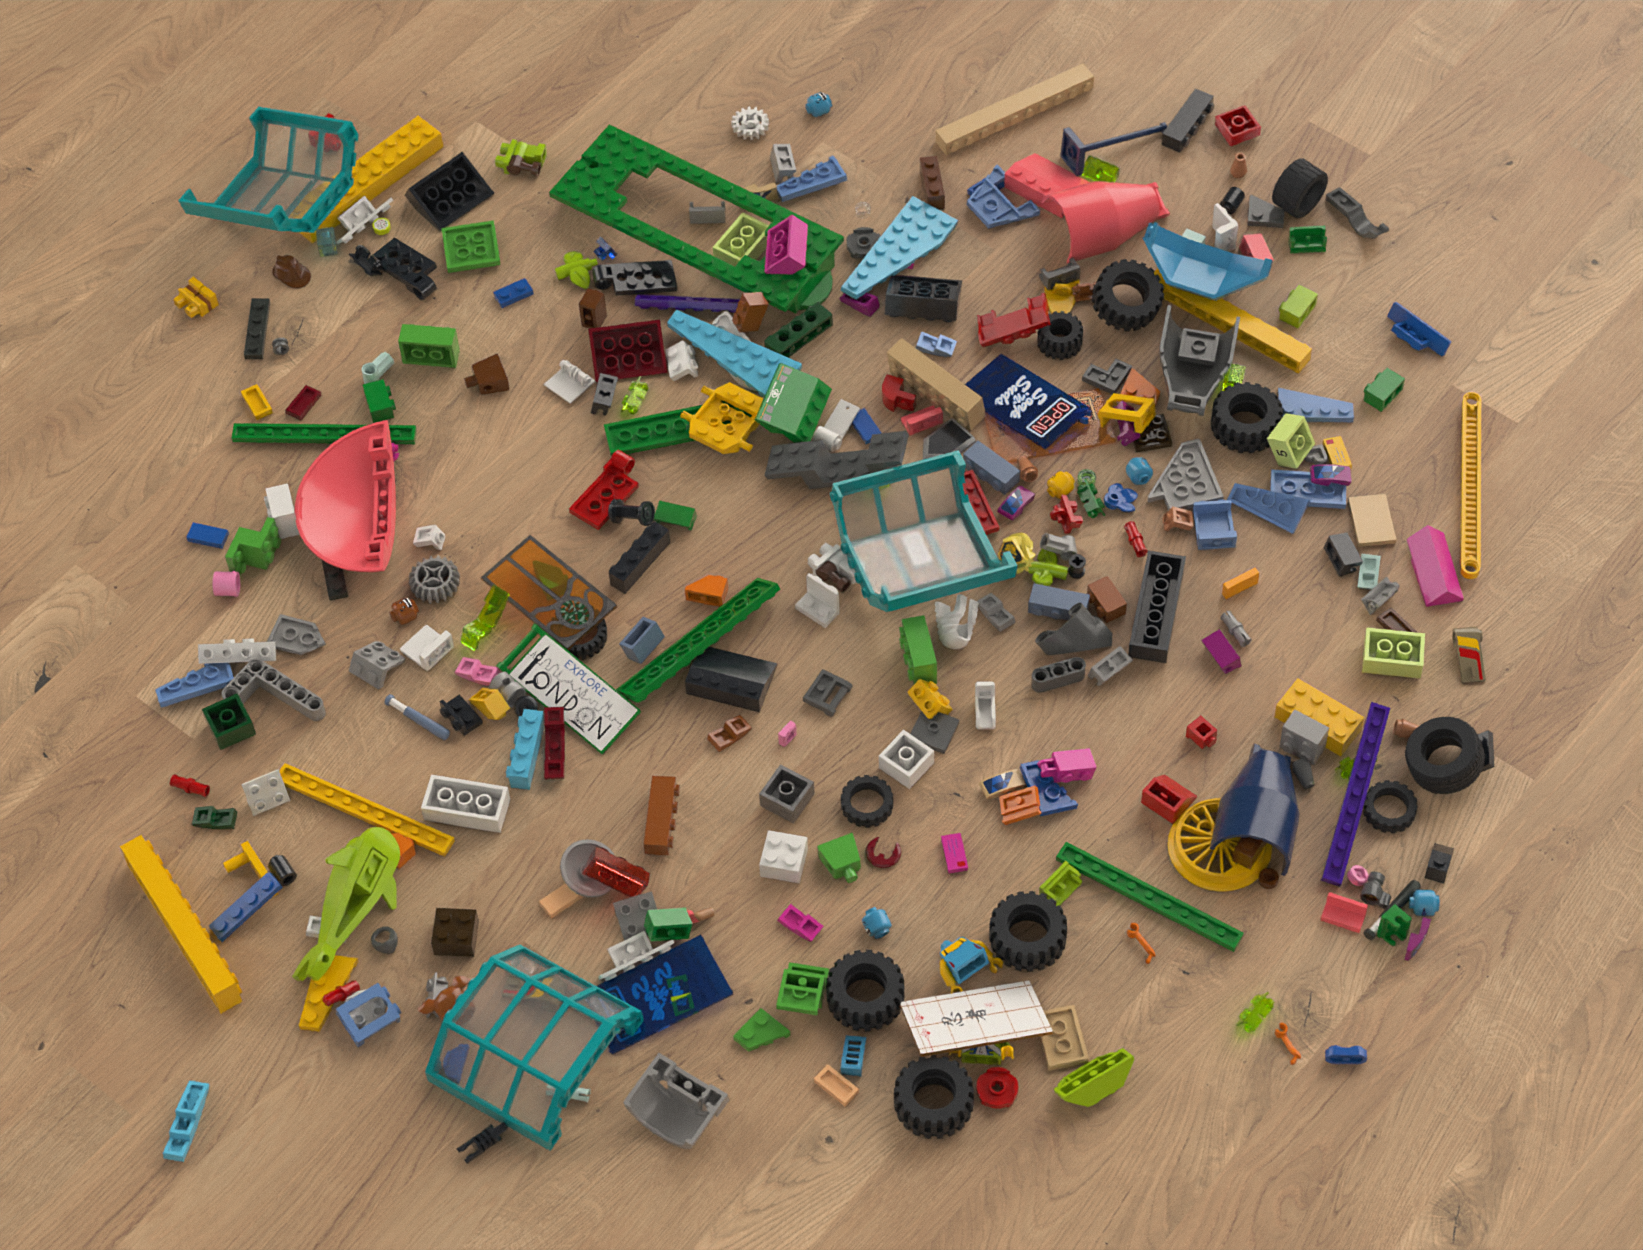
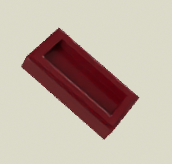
(303, 402)

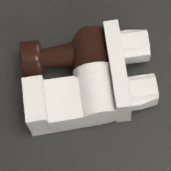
(830, 564)

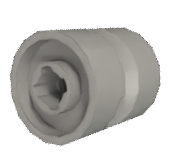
(508, 687)

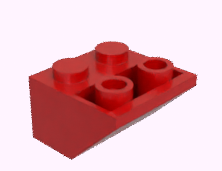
(1167, 798)

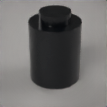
(1232, 200)
(282, 870)

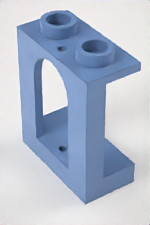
(359, 1036)

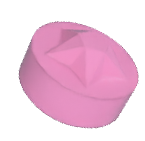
(1358, 875)

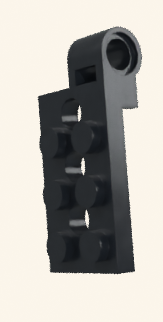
(607, 274)
(417, 283)

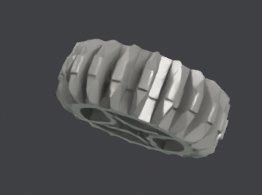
(433, 585)

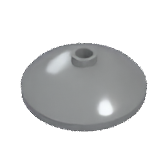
(573, 864)

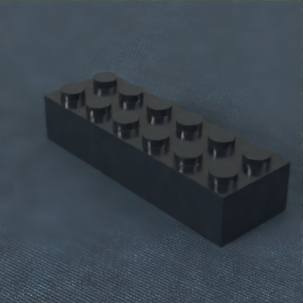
(1157, 606)

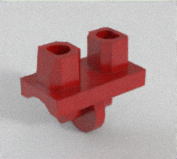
(1064, 514)

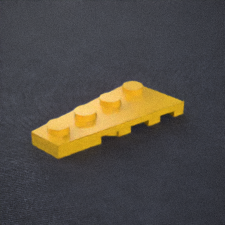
(314, 1010)

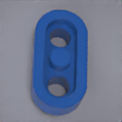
(1345, 1055)

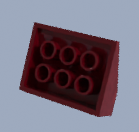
(628, 350)

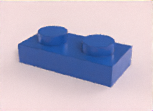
(513, 293)

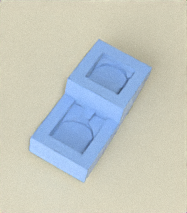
(936, 346)

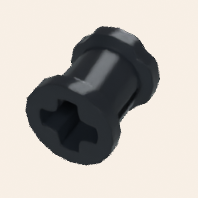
(1077, 567)

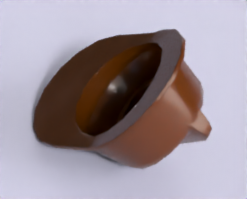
(291, 272)

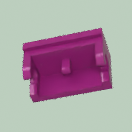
(1126, 428)
(1222, 651)

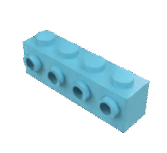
(526, 749)

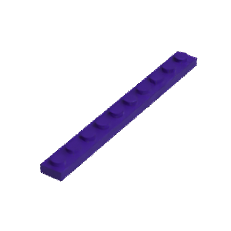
(1355, 794)

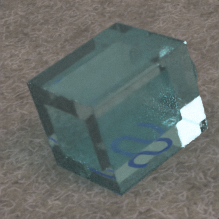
(326, 242)

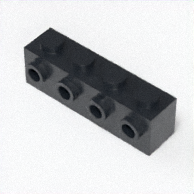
(639, 557)

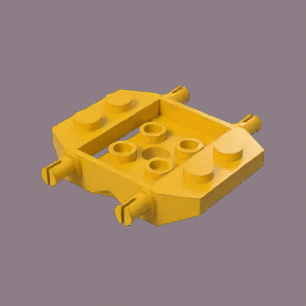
(707, 423)

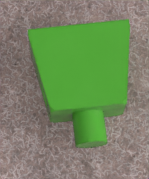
(841, 857)

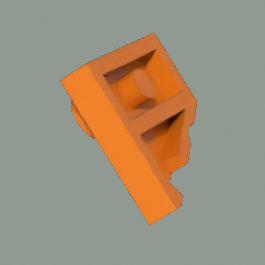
(1138, 386)

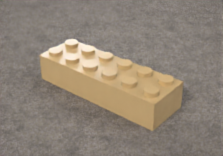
(936, 384)

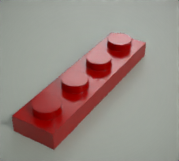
(979, 503)

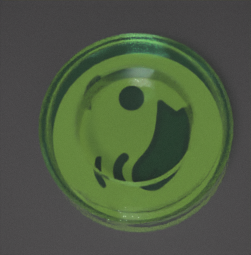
(1086, 474)

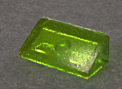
(1100, 170)

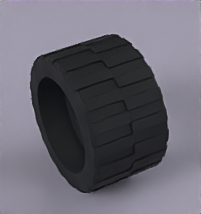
(1300, 188)

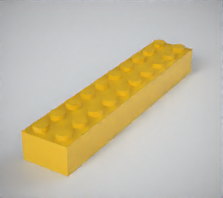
(385, 166)
(182, 923)

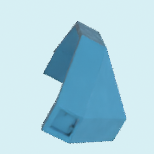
(1201, 267)

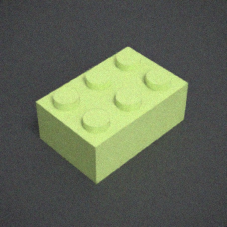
(742, 238)
(1393, 653)

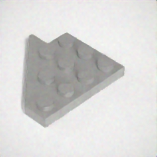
(1187, 478)

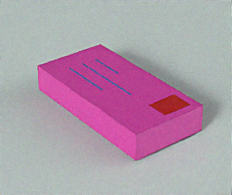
(954, 853)

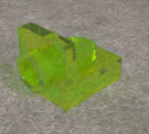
(474, 632)

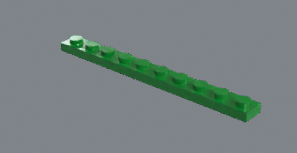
(310, 433)
(1150, 897)

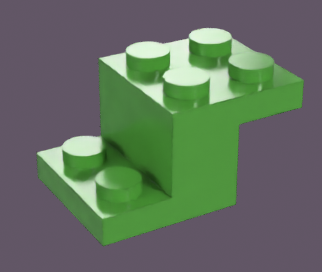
(253, 547)
(802, 988)

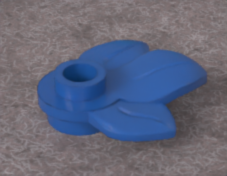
(1120, 498)

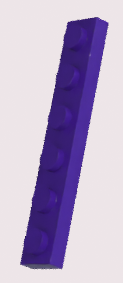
(683, 302)

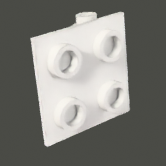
(569, 382)
(265, 792)

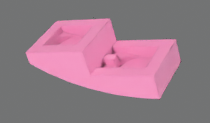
(476, 672)

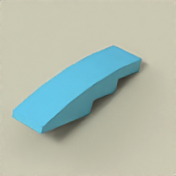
(186, 1121)

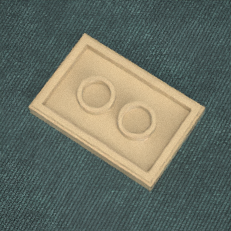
(1372, 520)
(1066, 1043)

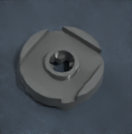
(855, 240)

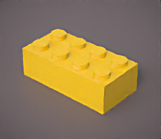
(1342, 721)

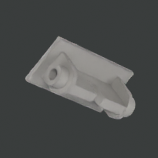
(1379, 595)
(435, 986)

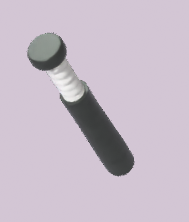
(1401, 900)

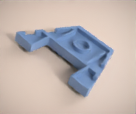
(994, 207)

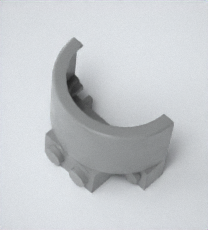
(679, 1111)

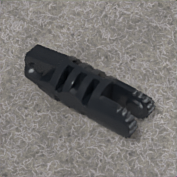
(483, 1141)

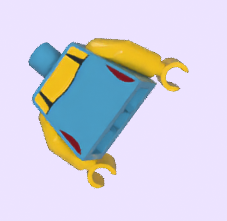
(963, 959)

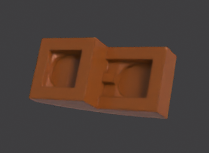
(729, 734)

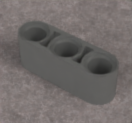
(1053, 681)

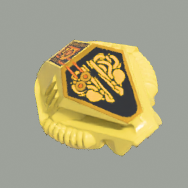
(1021, 550)

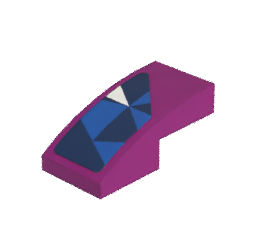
(1327, 473)
(1015, 502)
(1416, 941)

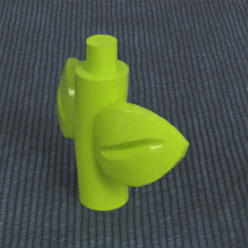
(576, 268)
(1046, 568)

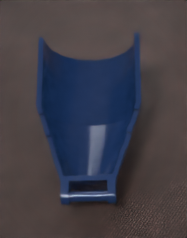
(1261, 804)

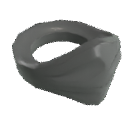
(388, 946)

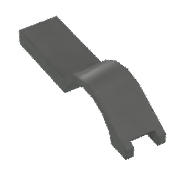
(1354, 212)

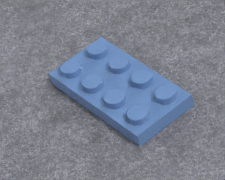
(1299, 485)

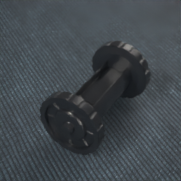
(644, 513)

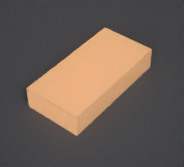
(559, 900)
(836, 1085)

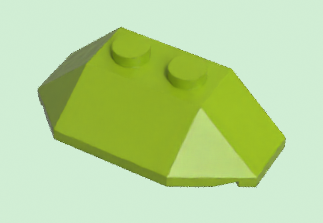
(1096, 1078)

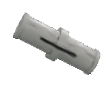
(1236, 628)

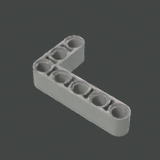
(276, 687)

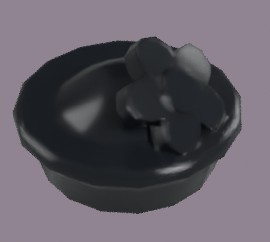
(524, 702)

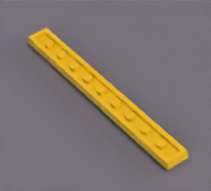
(365, 809)

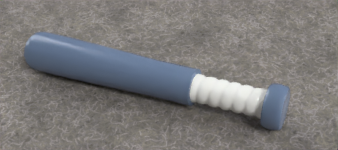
(430, 725)

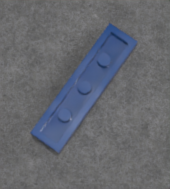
(245, 906)

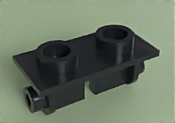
(370, 264)

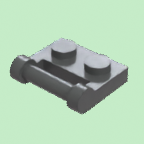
(821, 690)

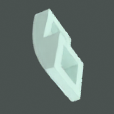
(1369, 571)

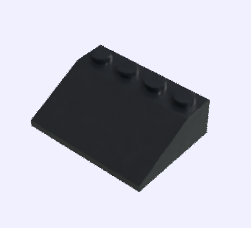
(449, 192)
(923, 298)
(730, 678)

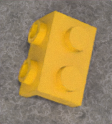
(929, 699)

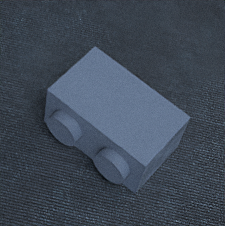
(642, 640)

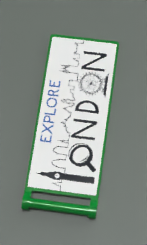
(562, 680)

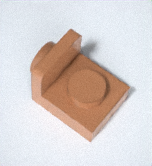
(1178, 518)

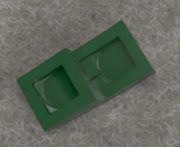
(210, 818)

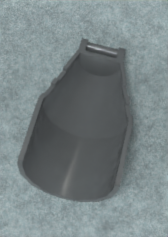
(1190, 383)

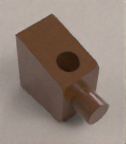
(488, 376)

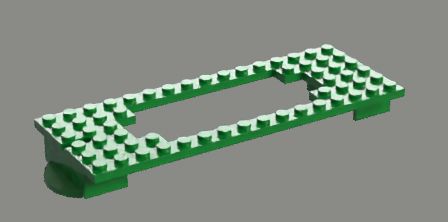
(615, 155)

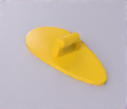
(1061, 297)

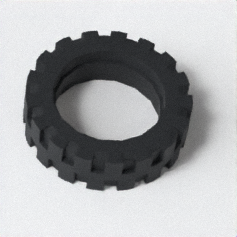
(867, 783)
(1390, 824)

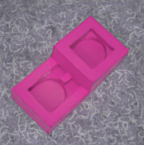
(800, 924)

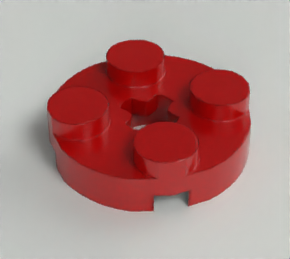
(990, 1097)

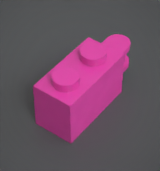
(1069, 765)

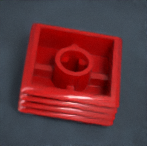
(1237, 125)

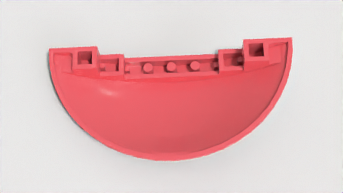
(350, 501)

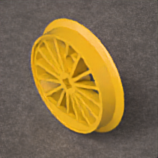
(1234, 878)

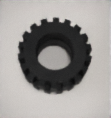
(1061, 346)

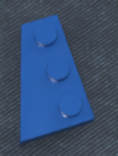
(1052, 796)

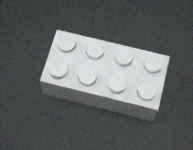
(465, 803)

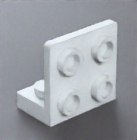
(1225, 229)
(819, 602)
(428, 647)

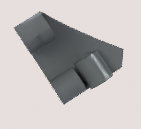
(1078, 634)

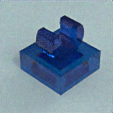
(604, 249)

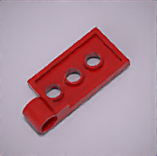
(615, 469)

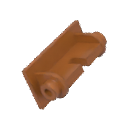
(1083, 291)

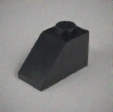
(1439, 863)

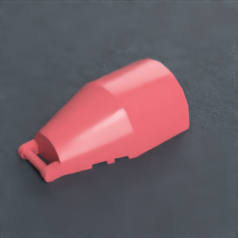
(1106, 214)

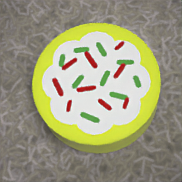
(381, 226)

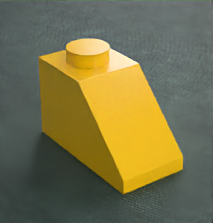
(490, 703)

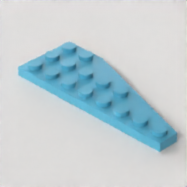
(907, 238)

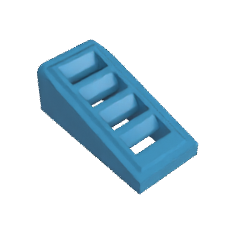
(852, 1069)

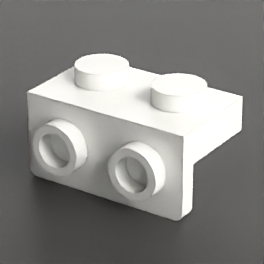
(681, 360)

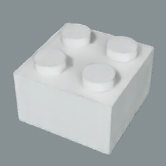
(282, 510)
(906, 759)
(783, 856)

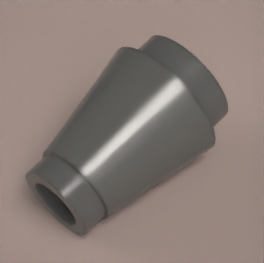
(1303, 772)

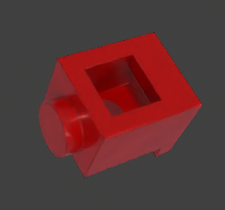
(1202, 732)

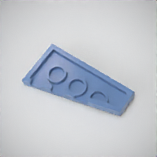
(822, 176)
(1315, 407)
(1272, 506)
(205, 680)

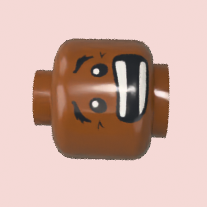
(404, 611)

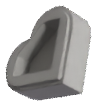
(1317, 455)

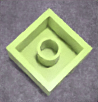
(1291, 440)

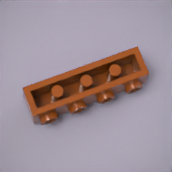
(660, 815)

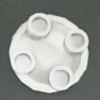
(367, 1012)

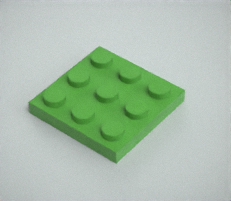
(470, 246)

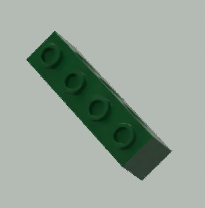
(800, 330)

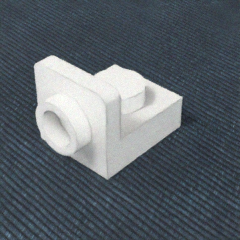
(429, 536)

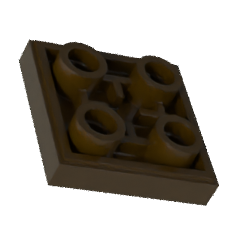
(1154, 436)

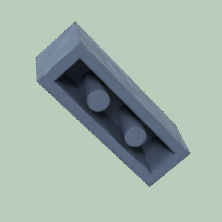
(991, 467)
(1054, 601)

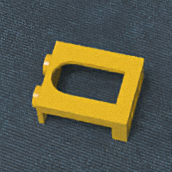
(1140, 418)

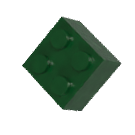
(228, 721)

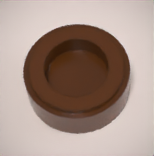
(1268, 878)

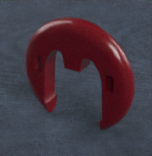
(880, 861)

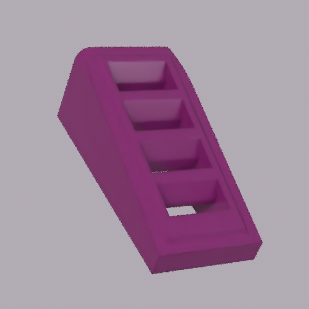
(868, 308)

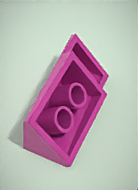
(1434, 567)

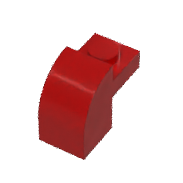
(894, 395)

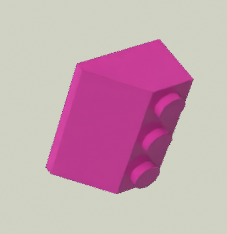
(786, 246)

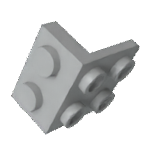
(373, 663)

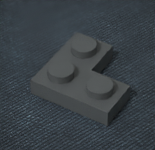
(1107, 380)

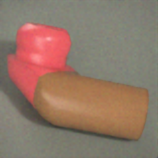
(701, 915)

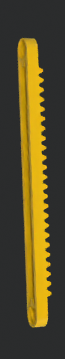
(1470, 486)

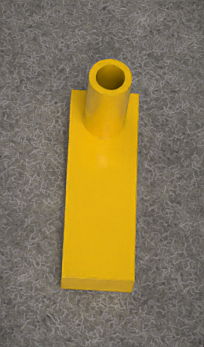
(243, 858)

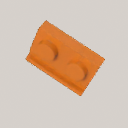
(1020, 805)

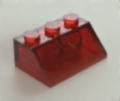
(616, 872)

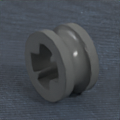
(280, 346)

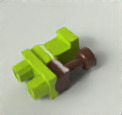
(521, 157)

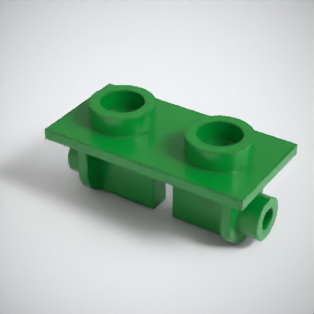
(1095, 504)

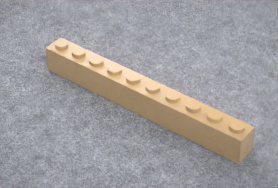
(1014, 109)

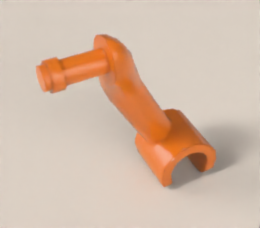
(1135, 934)

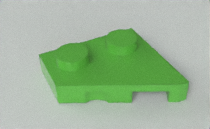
(759, 1031)

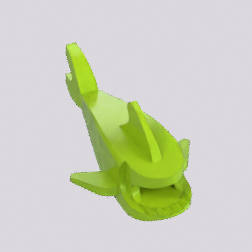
(357, 881)

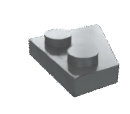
(1264, 214)

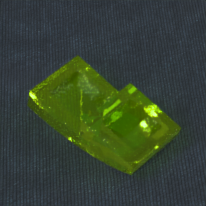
(494, 606)

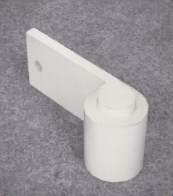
(836, 425)

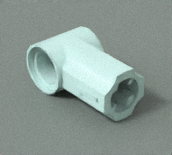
(373, 371)

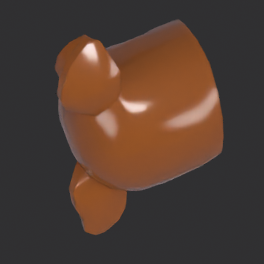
(446, 998)

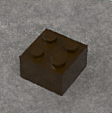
(455, 932)

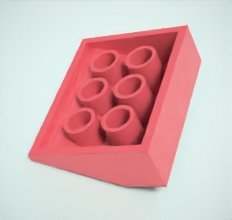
(1038, 177)

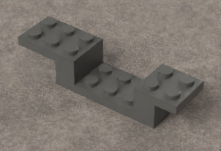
(822, 468)

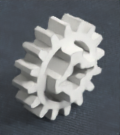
(750, 123)

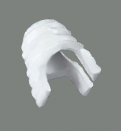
(949, 630)

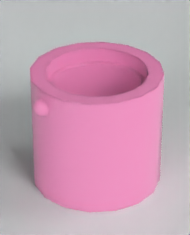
(226, 583)

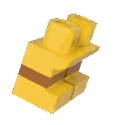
(197, 297)

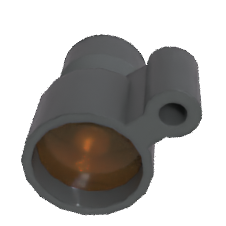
(1373, 893)

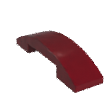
(554, 743)

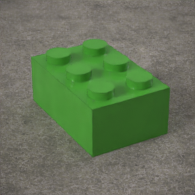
(429, 345)
(918, 649)

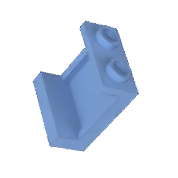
(1214, 525)

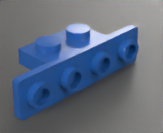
(1416, 331)

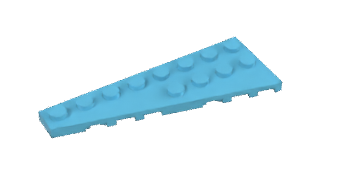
(735, 354)

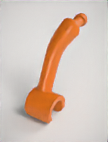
(1288, 1044)

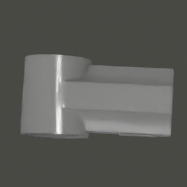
(1062, 545)

